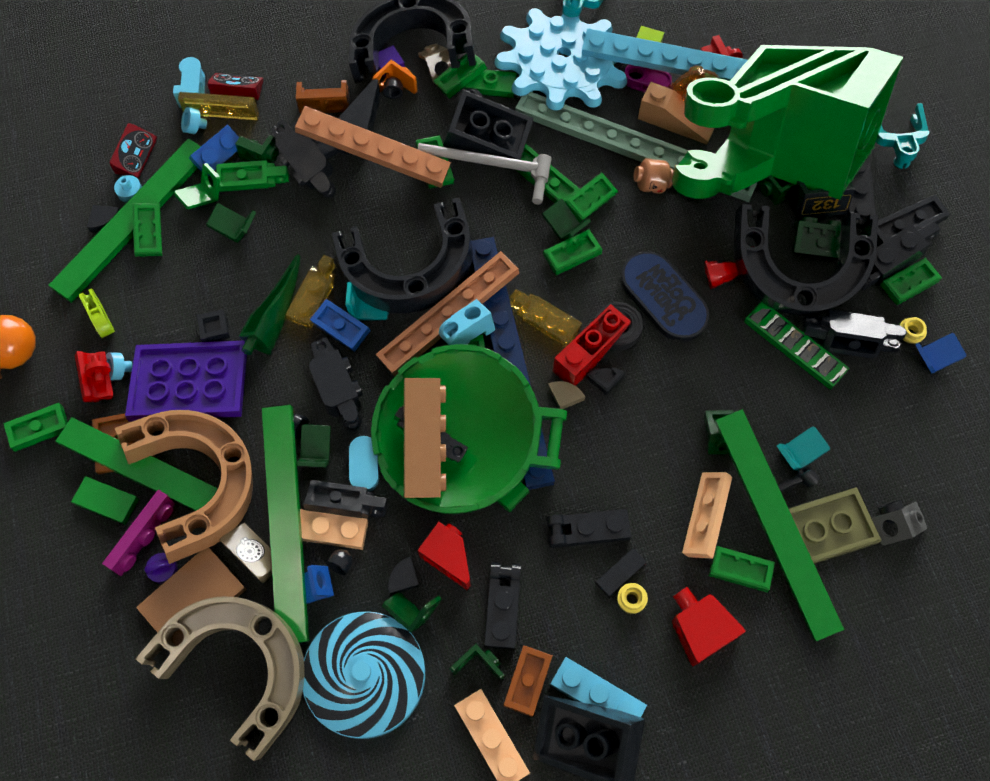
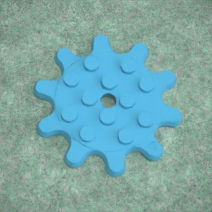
(542, 68)

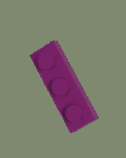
(139, 533)

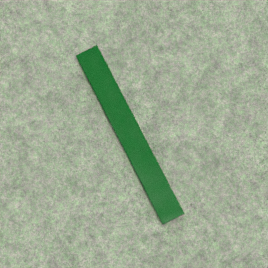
(119, 229)
(285, 519)
(779, 526)

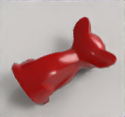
(720, 272)

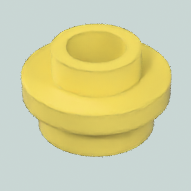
(917, 326)
(638, 591)

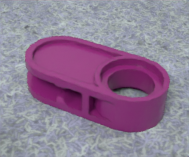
(648, 75)

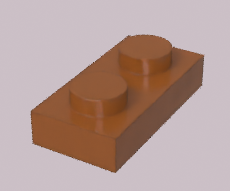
(527, 681)

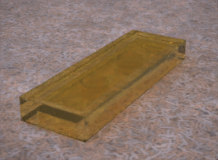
(220, 105)

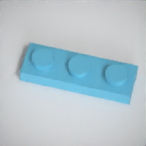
(591, 689)

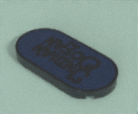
(664, 296)

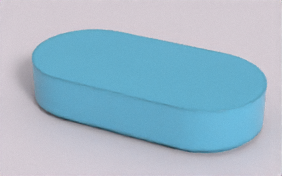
(363, 464)

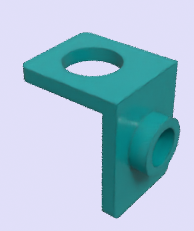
(360, 309)
(804, 448)

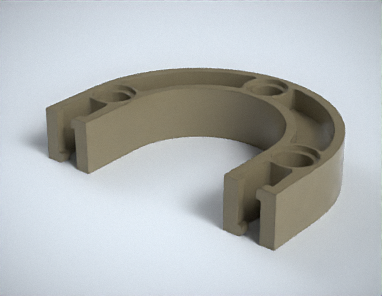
(279, 647)

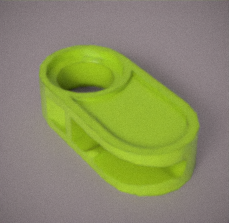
(97, 313)

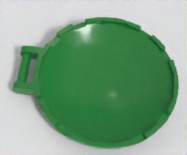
(487, 411)

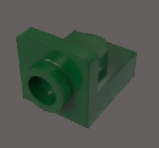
(253, 151)
(715, 442)

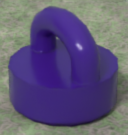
(159, 569)

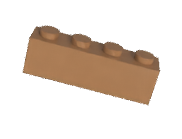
(423, 438)

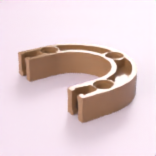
(216, 440)

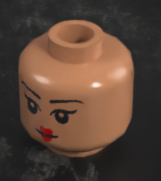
(653, 176)

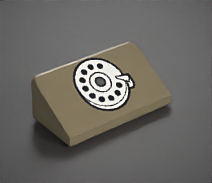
(250, 551)

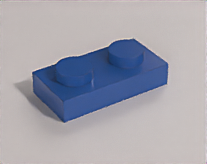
(216, 150)
(340, 325)

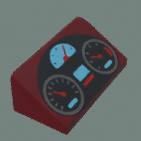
(235, 85)
(132, 151)

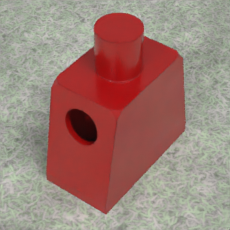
(703, 625)

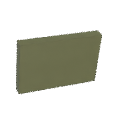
(835, 525)

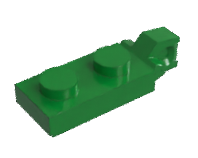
(250, 175)

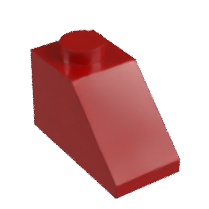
(446, 553)

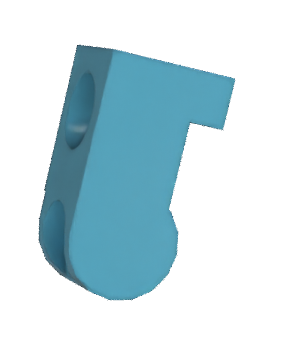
(192, 78)
(467, 324)

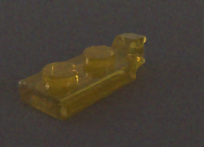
(312, 292)
(545, 317)

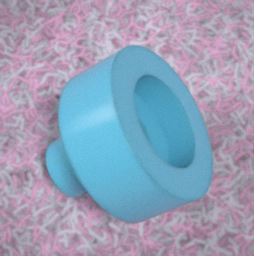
(191, 121)
(127, 187)
(118, 365)

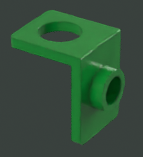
(200, 193)

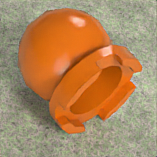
(16, 342)

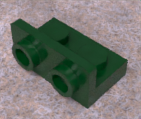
(817, 238)

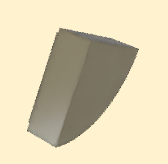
(565, 394)

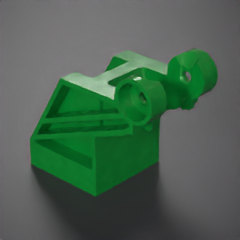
(792, 117)

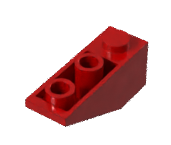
(590, 346)

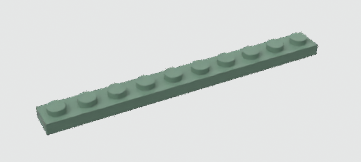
(607, 134)

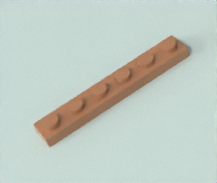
(372, 146)
(425, 330)

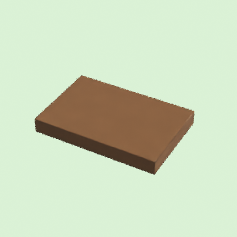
(197, 580)

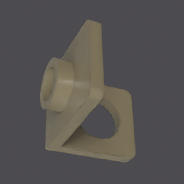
(432, 55)

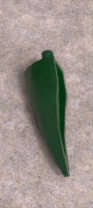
(268, 319)

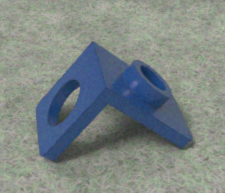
(942, 352)
(317, 583)

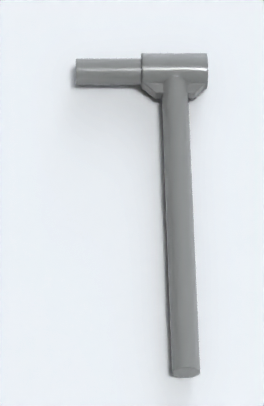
(539, 167)

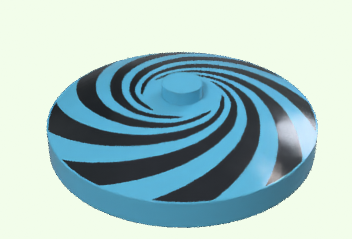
(363, 675)

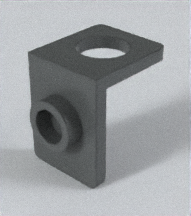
(909, 523)

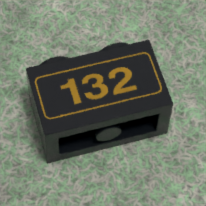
(818, 203)

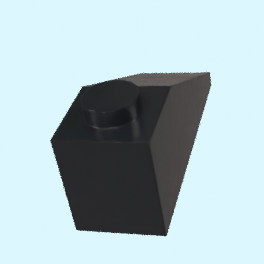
(363, 109)

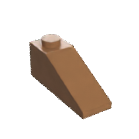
(666, 110)

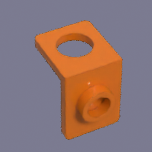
(404, 74)

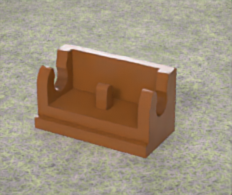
(323, 100)

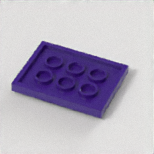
(187, 377)

